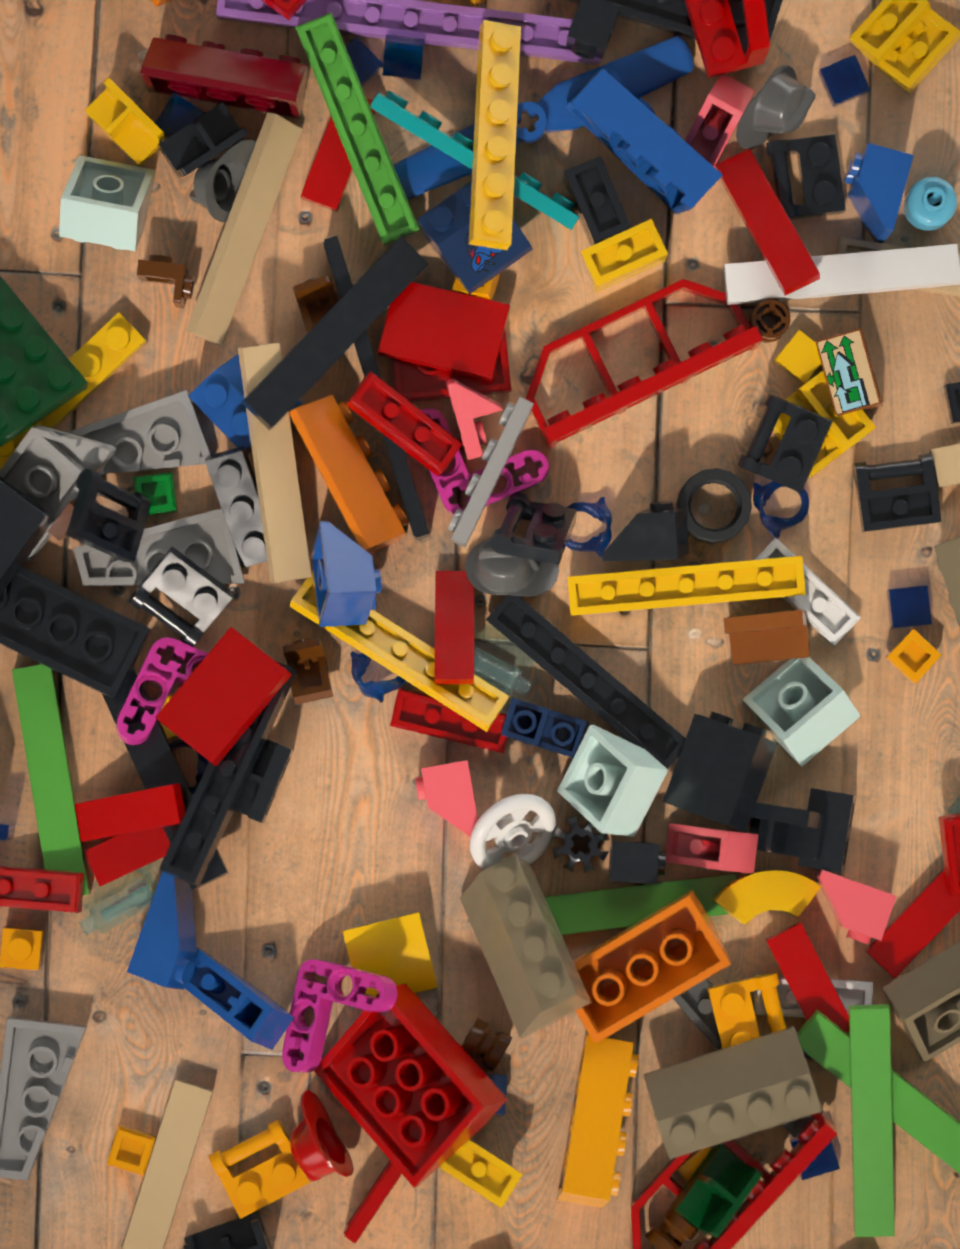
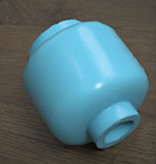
(920, 203)

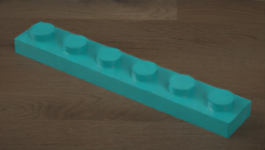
(461, 149)

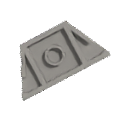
(48, 467)

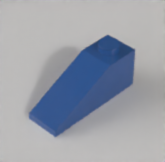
(168, 936)
(238, 1001)

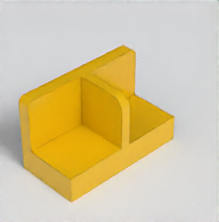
(125, 123)
(624, 255)
(482, 1172)

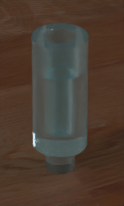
(499, 673)
(118, 907)

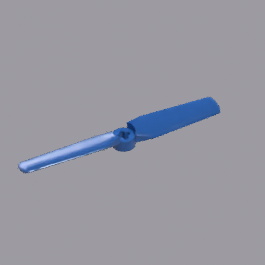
(641, 71)

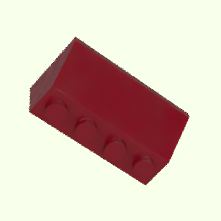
(225, 76)

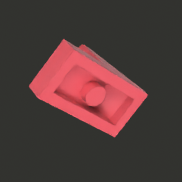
(468, 405)

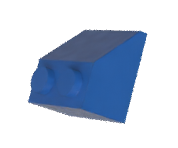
(877, 187)
(221, 400)
(343, 578)

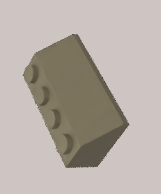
(523, 945)
(929, 1003)
(732, 1092)

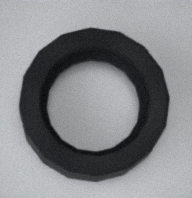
(740, 493)

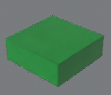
(160, 490)

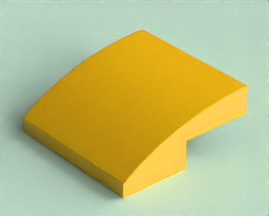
(905, 40)
(845, 429)
(393, 950)

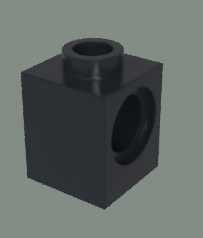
(592, 28)
(636, 862)

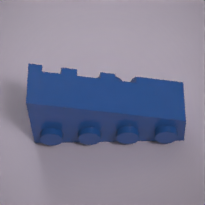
(643, 141)

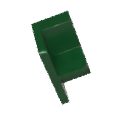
(716, 1191)

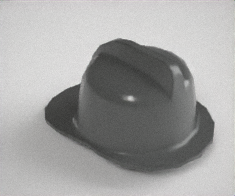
(775, 108)
(220, 179)
(508, 574)

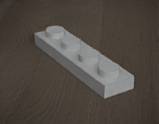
(482, 486)

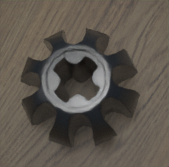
(579, 855)

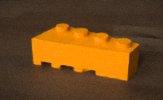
(597, 1122)

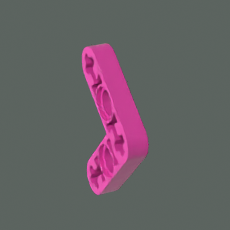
(461, 478)
(164, 676)
(321, 996)

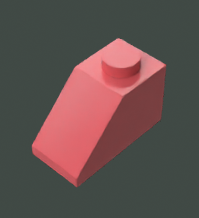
(719, 118)
(449, 793)
(711, 848)
(857, 906)

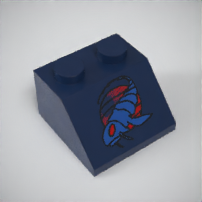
(448, 233)

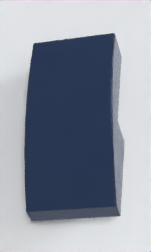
(544, 728)

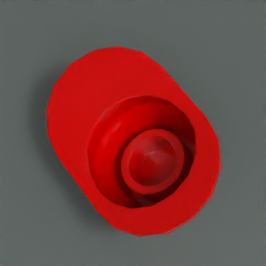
(316, 1143)

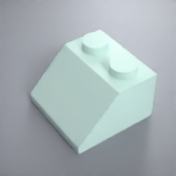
(106, 203)
(801, 708)
(612, 782)

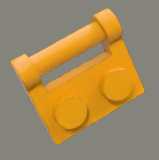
(735, 1011)
(263, 1181)

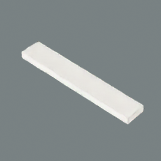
(850, 274)

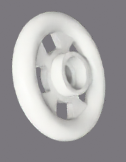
(513, 830)

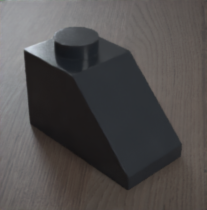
(652, 535)

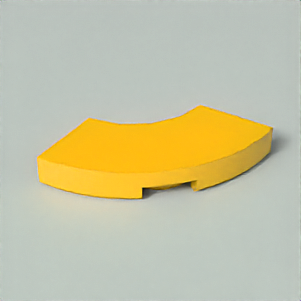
(765, 892)

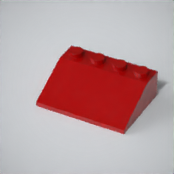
(409, 1085)

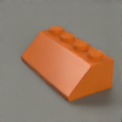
(348, 474)
(648, 965)

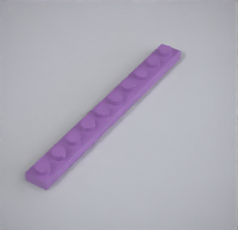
(431, 21)

